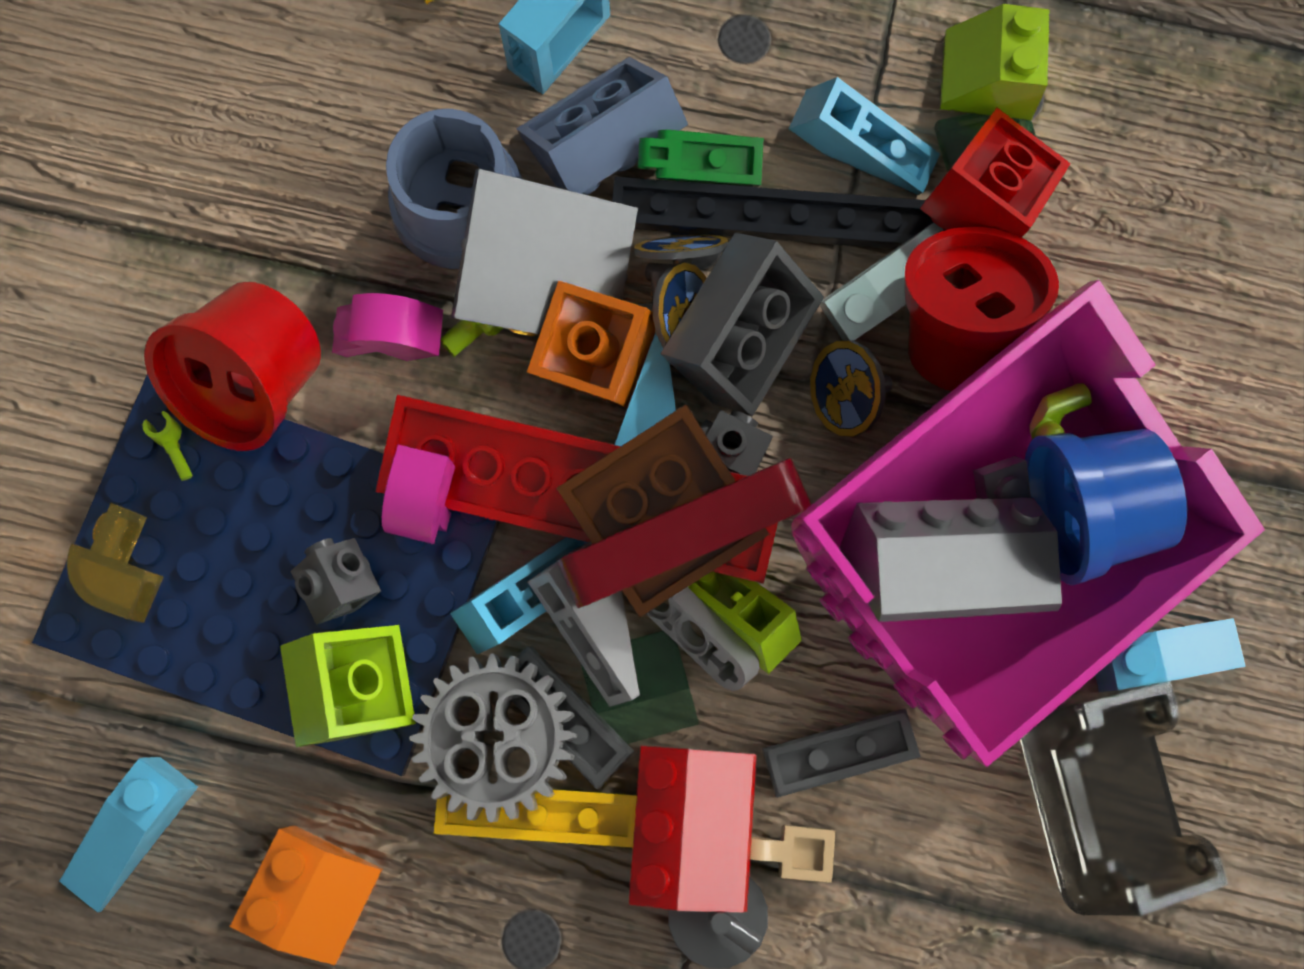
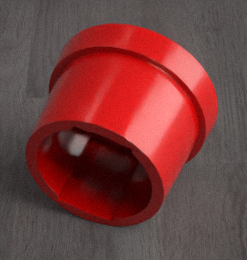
(972, 298)
(234, 364)

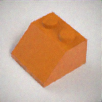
(593, 344)
(306, 896)

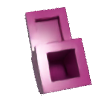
(388, 326)
(417, 494)

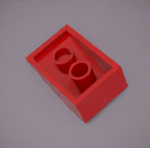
(997, 180)

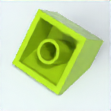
(997, 62)
(347, 684)

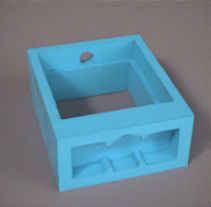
(547, 35)

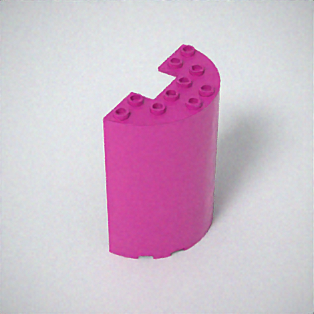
(1005, 673)

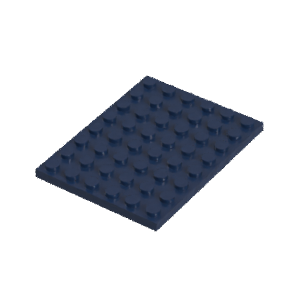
(228, 580)

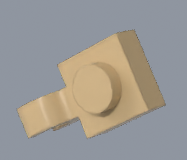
(801, 852)

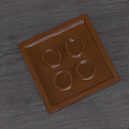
(644, 479)

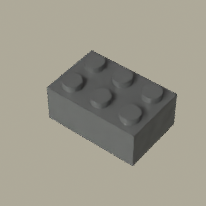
(743, 323)

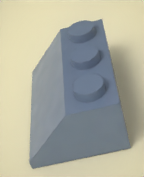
(601, 125)

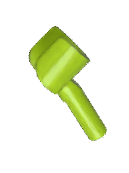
(169, 439)

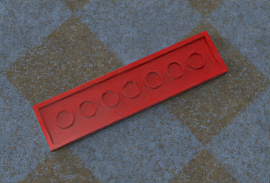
(514, 471)

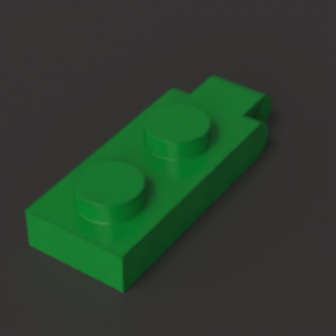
(703, 157)

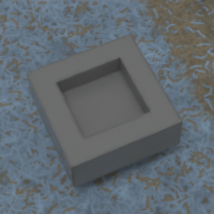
(1003, 480)

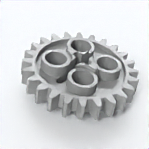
(448, 738)

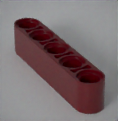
(684, 533)

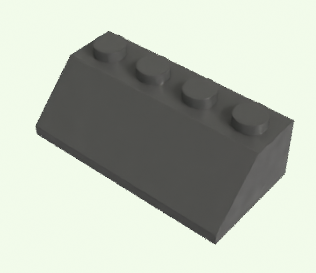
(954, 558)

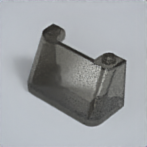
(1112, 807)

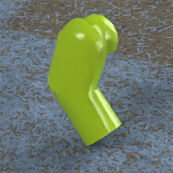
(464, 334)
(1054, 407)

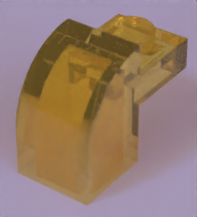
(103, 572)

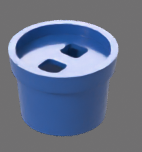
(1107, 498)

